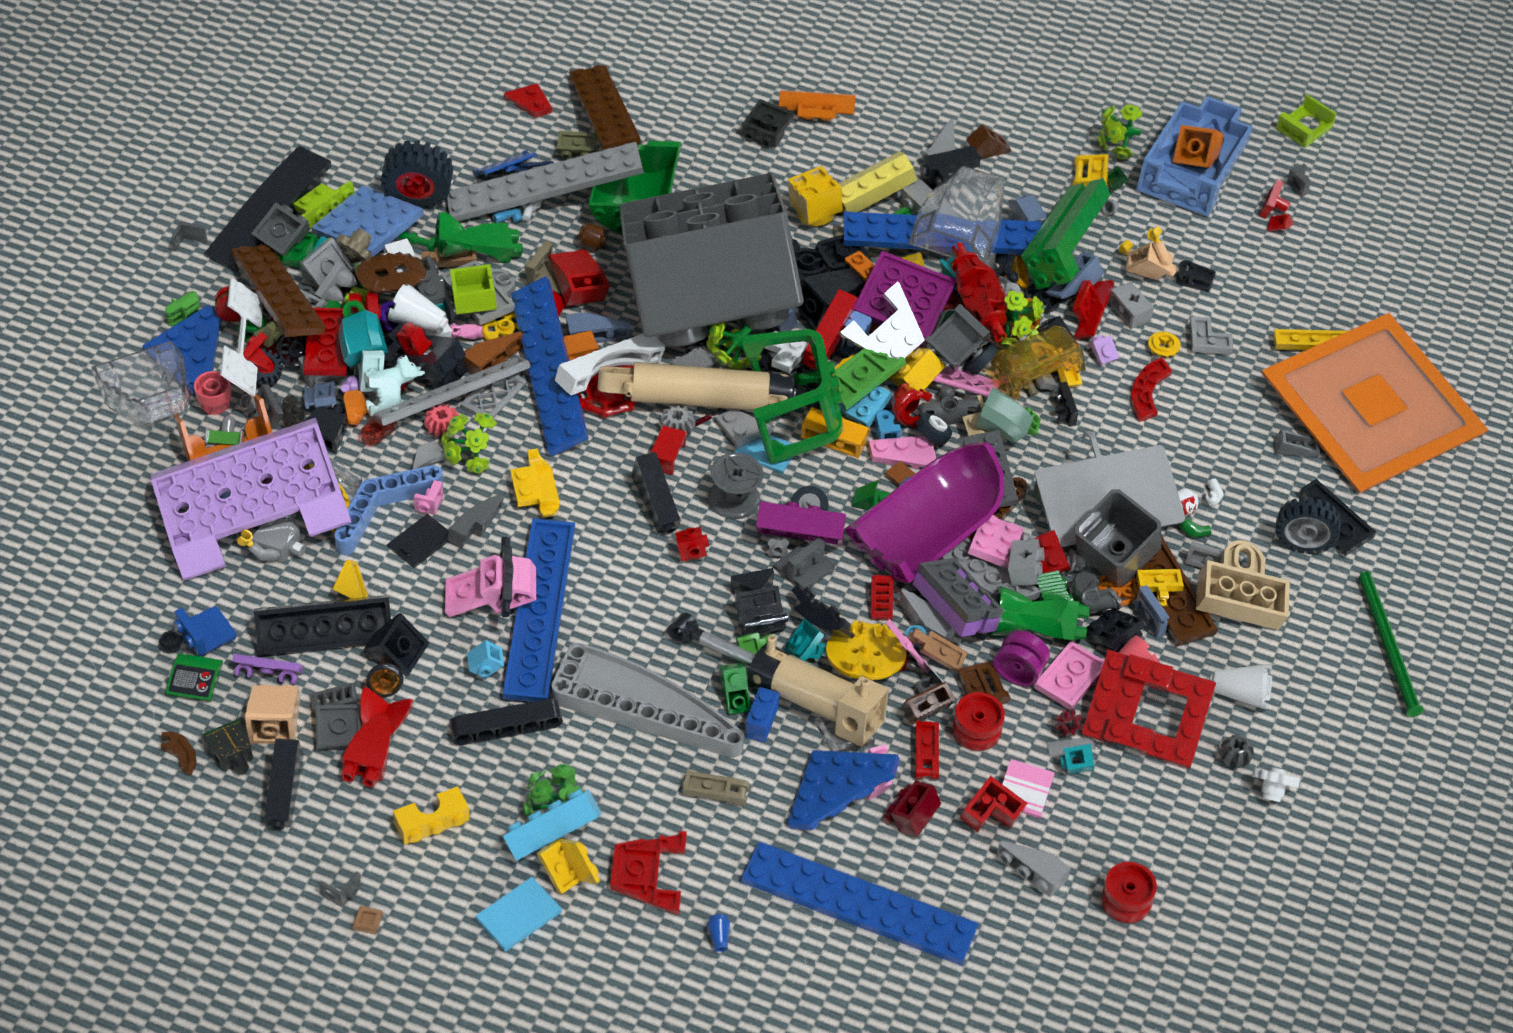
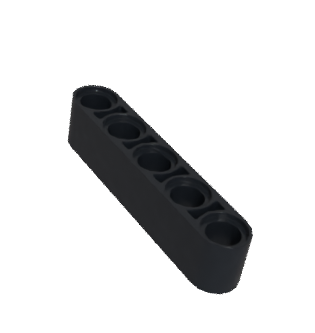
(505, 722)

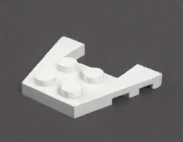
(896, 335)

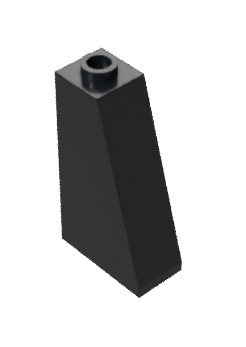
(655, 493)
(283, 783)

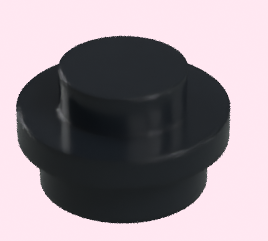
(170, 641)

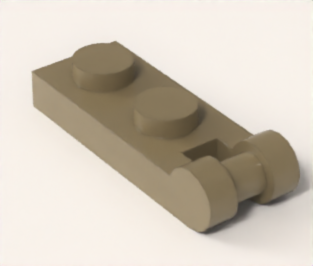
(716, 787)

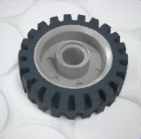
(1308, 525)

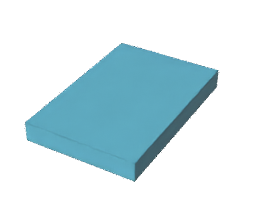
(518, 914)

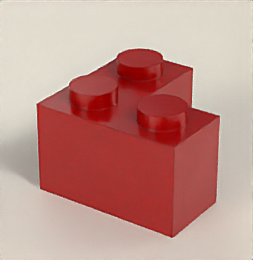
(995, 801)

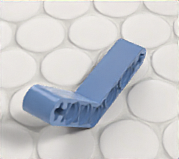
(380, 492)

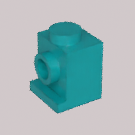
(1080, 752)

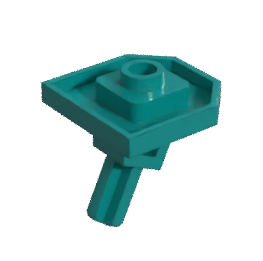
(806, 642)

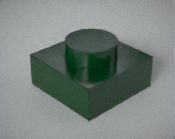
(1116, 178)

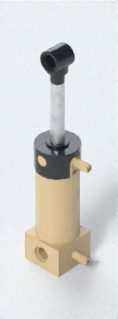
(855, 708)

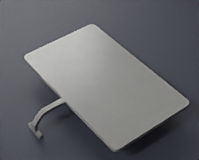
(1077, 487)

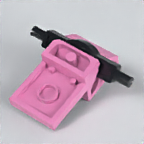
(499, 581)

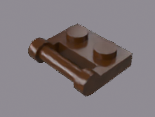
(975, 681)

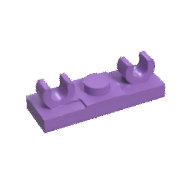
(267, 666)

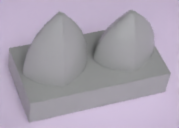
(334, 281)
(1200, 553)

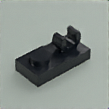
(1066, 405)

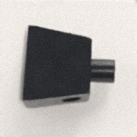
(331, 424)

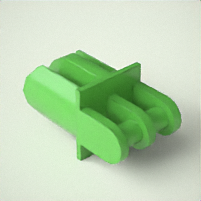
(182, 308)

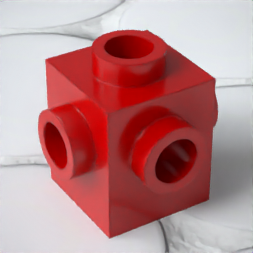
(692, 543)

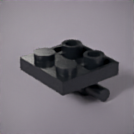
(760, 610)
(1114, 629)

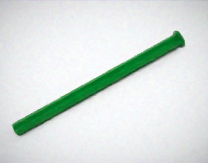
(1408, 693)

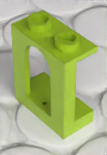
(1298, 132)

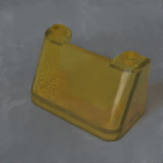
(1035, 358)

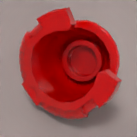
(905, 402)

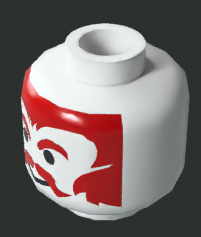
(1188, 500)

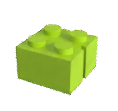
(473, 289)

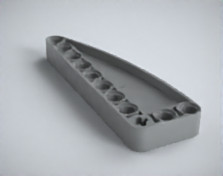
(624, 685)

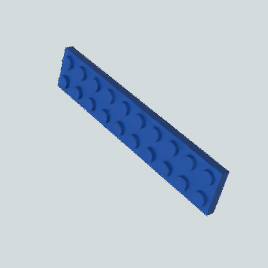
(896, 229)
(545, 351)
(539, 621)
(860, 903)

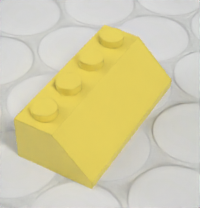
(877, 182)

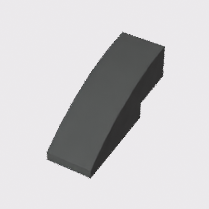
(475, 520)

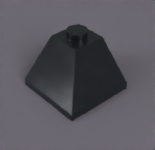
(397, 644)

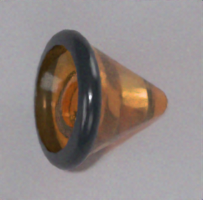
(385, 679)

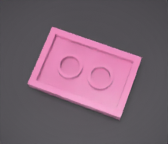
(994, 541)
(1070, 675)

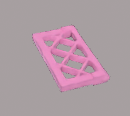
(966, 381)
(909, 647)

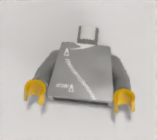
(274, 540)

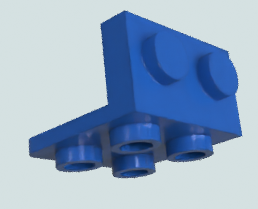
(205, 630)

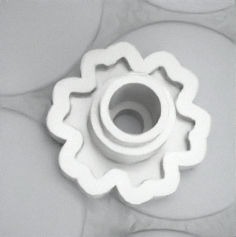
(1275, 782)

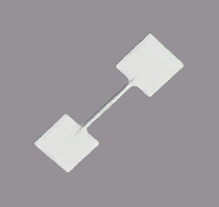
(234, 365)

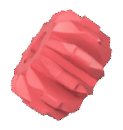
(438, 419)

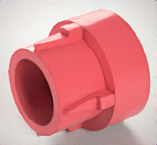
(213, 392)

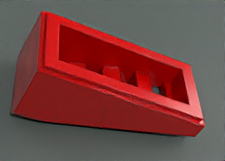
(881, 584)

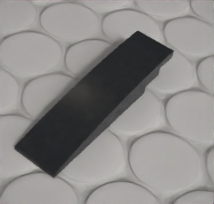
(285, 185)

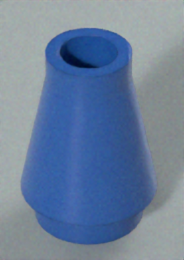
(719, 931)

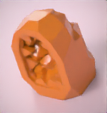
(354, 406)

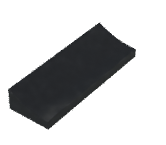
(320, 624)

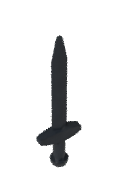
(1005, 265)

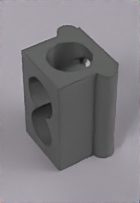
(926, 683)

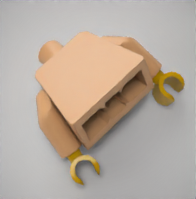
(1150, 259)

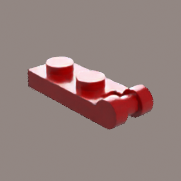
(927, 749)

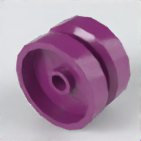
(1021, 658)

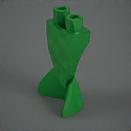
(489, 238)
(1046, 617)

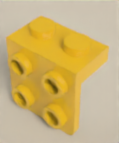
(568, 864)

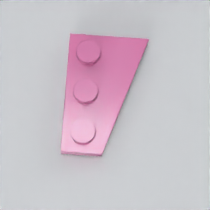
(912, 451)

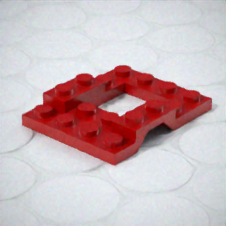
(1118, 698)

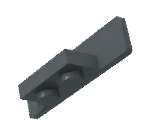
(433, 289)

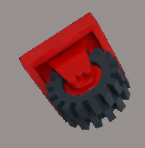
(268, 365)

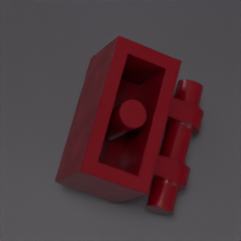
(913, 808)

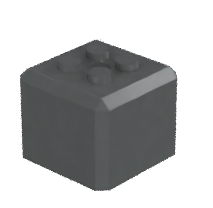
(1113, 522)

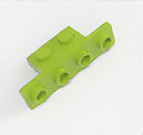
(322, 201)

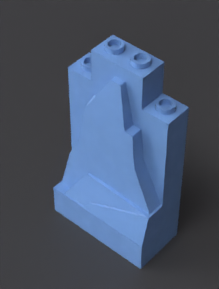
(1190, 185)

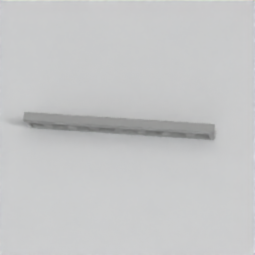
(451, 390)

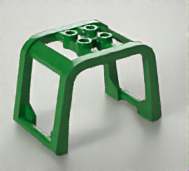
(826, 393)

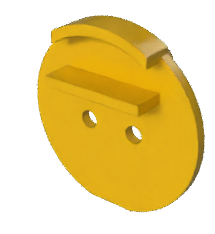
(870, 653)

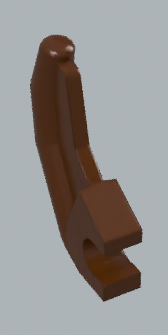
(180, 748)

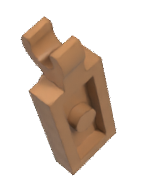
(455, 260)
(939, 649)

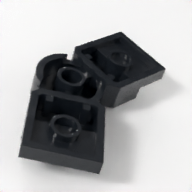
(826, 257)

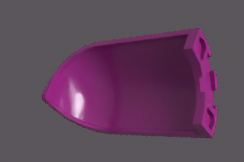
(931, 511)

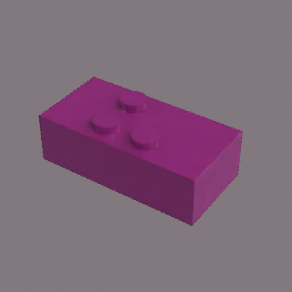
(801, 522)

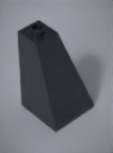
(821, 289)

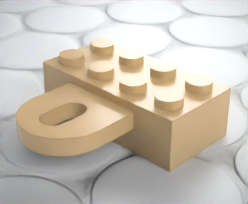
(1243, 592)

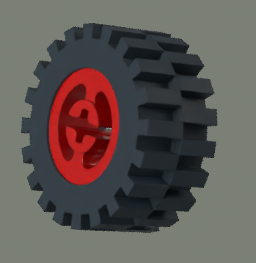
(418, 164)

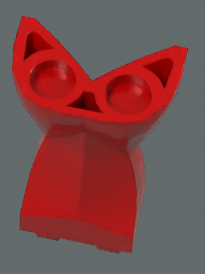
(370, 746)

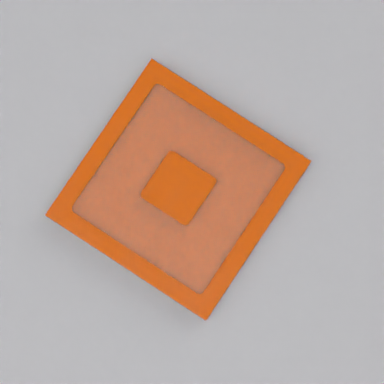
(1374, 402)

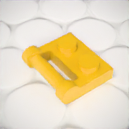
(1097, 168)

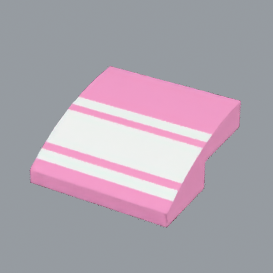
(1029, 784)

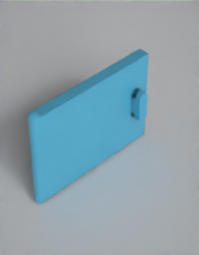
(756, 450)

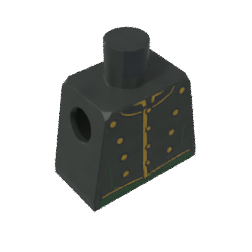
(229, 746)

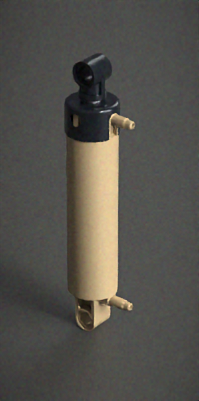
(701, 386)

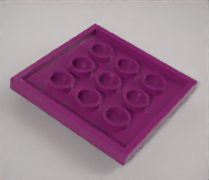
(923, 288)

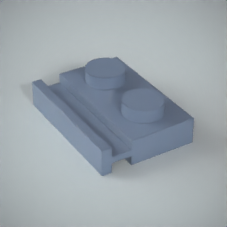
(320, 395)
(1151, 611)

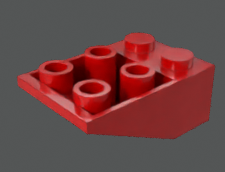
(579, 277)

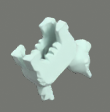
(388, 384)

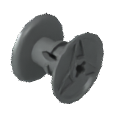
(735, 485)

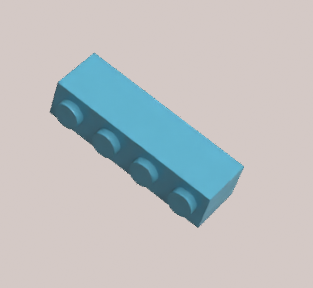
(552, 824)

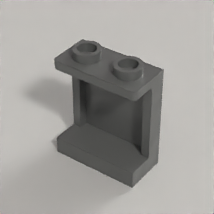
(957, 338)

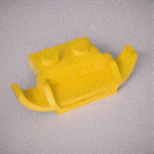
(536, 485)

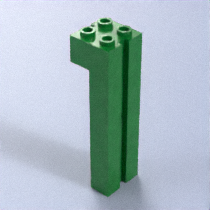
(1050, 251)

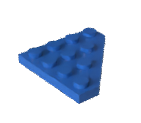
(196, 340)
(835, 781)

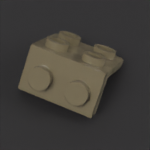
(540, 266)

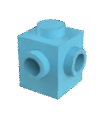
(485, 659)

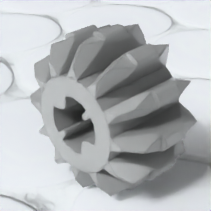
(678, 418)

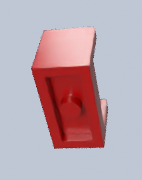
(668, 446)

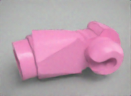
(467, 331)

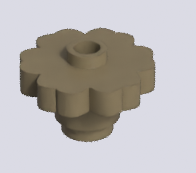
(355, 245)

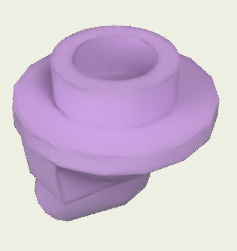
(350, 384)

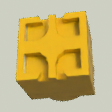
(815, 196)

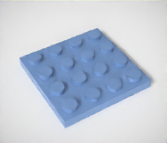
(373, 212)

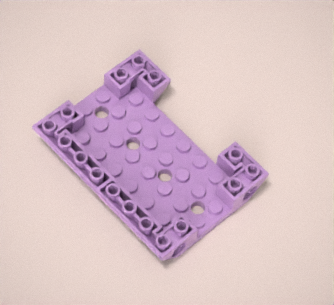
(251, 503)

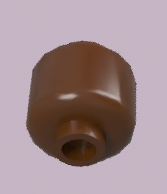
(592, 236)

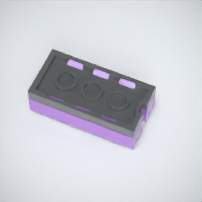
(958, 597)

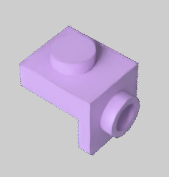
(1103, 349)

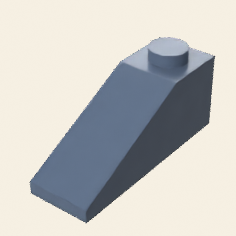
(1089, 269)
(603, 328)

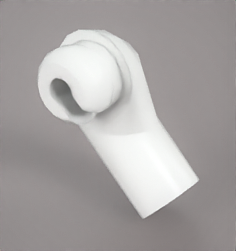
(1216, 492)

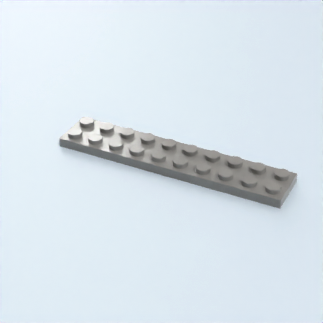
(545, 182)

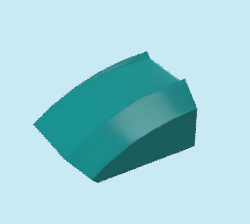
(359, 334)

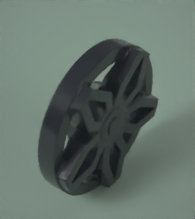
(1042, 296)
(294, 350)

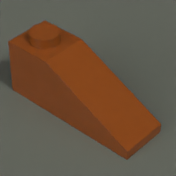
(492, 352)

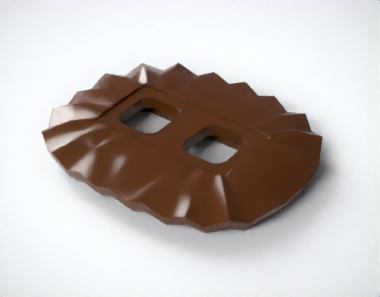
(367, 272)

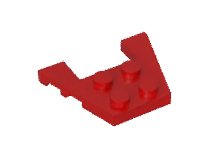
(637, 870)

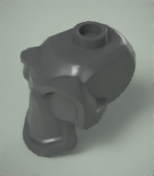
(1086, 591)

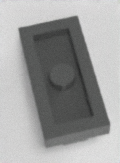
(271, 404)

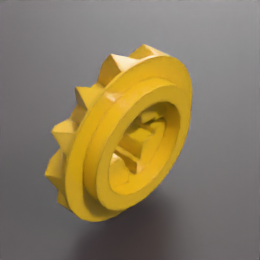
(1164, 338)

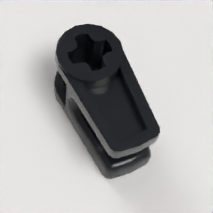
(1196, 276)

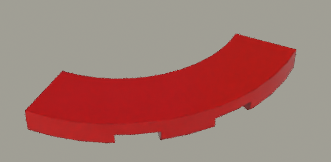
(1143, 388)

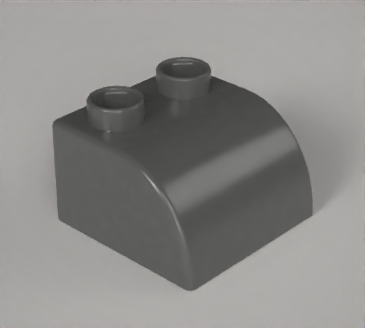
(711, 259)

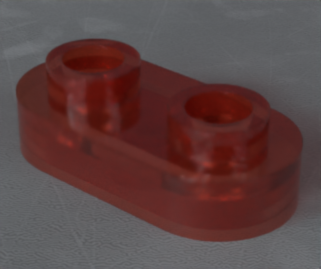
(374, 432)

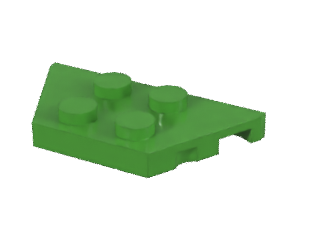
(865, 373)

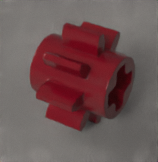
(1069, 727)

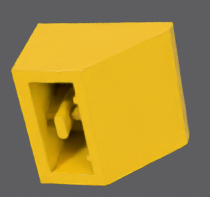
(920, 369)

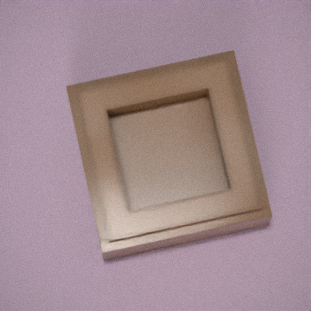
(367, 920)

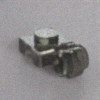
(291, 413)

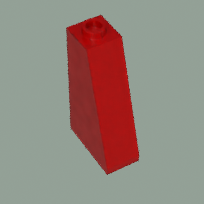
(832, 324)

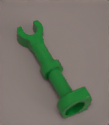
(413, 239)

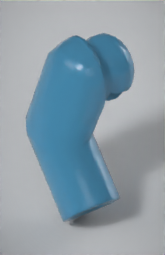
(503, 215)

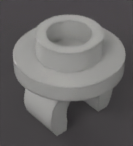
(1075, 562)

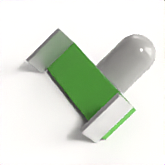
(226, 435)

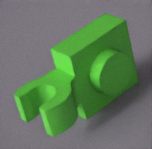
(752, 642)

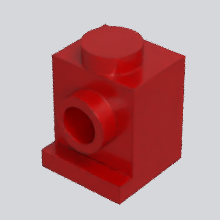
(413, 339)

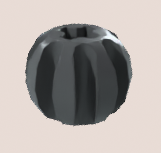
(1236, 751)

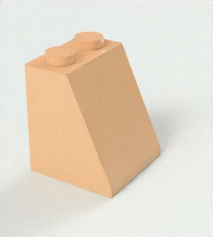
(272, 713)

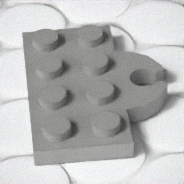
(502, 292)

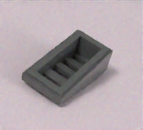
(1289, 444)
(342, 691)

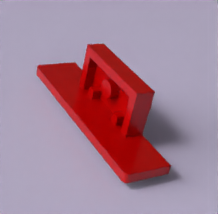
(1090, 306)

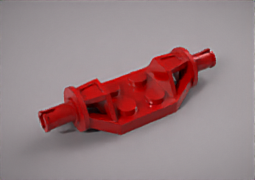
(980, 291)

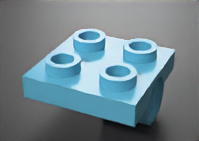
(867, 408)

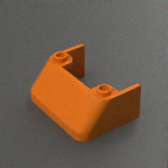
(254, 427)

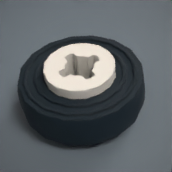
(934, 428)

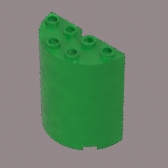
(659, 166)

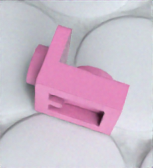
(431, 500)

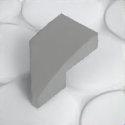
(428, 454)

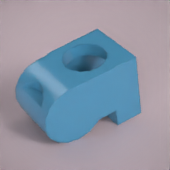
(885, 425)

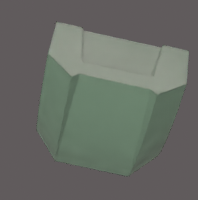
(1005, 415)

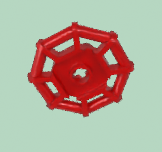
(610, 402)

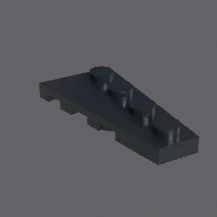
(1353, 530)

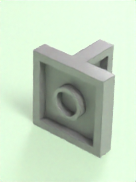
(322, 260)

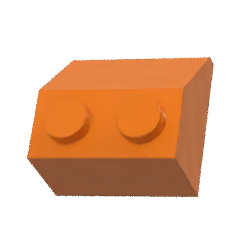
(1197, 146)

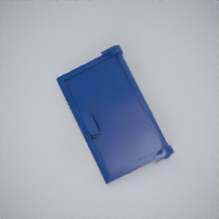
(507, 163)

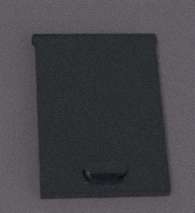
(419, 540)

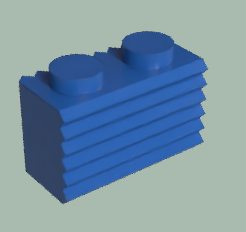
(762, 714)

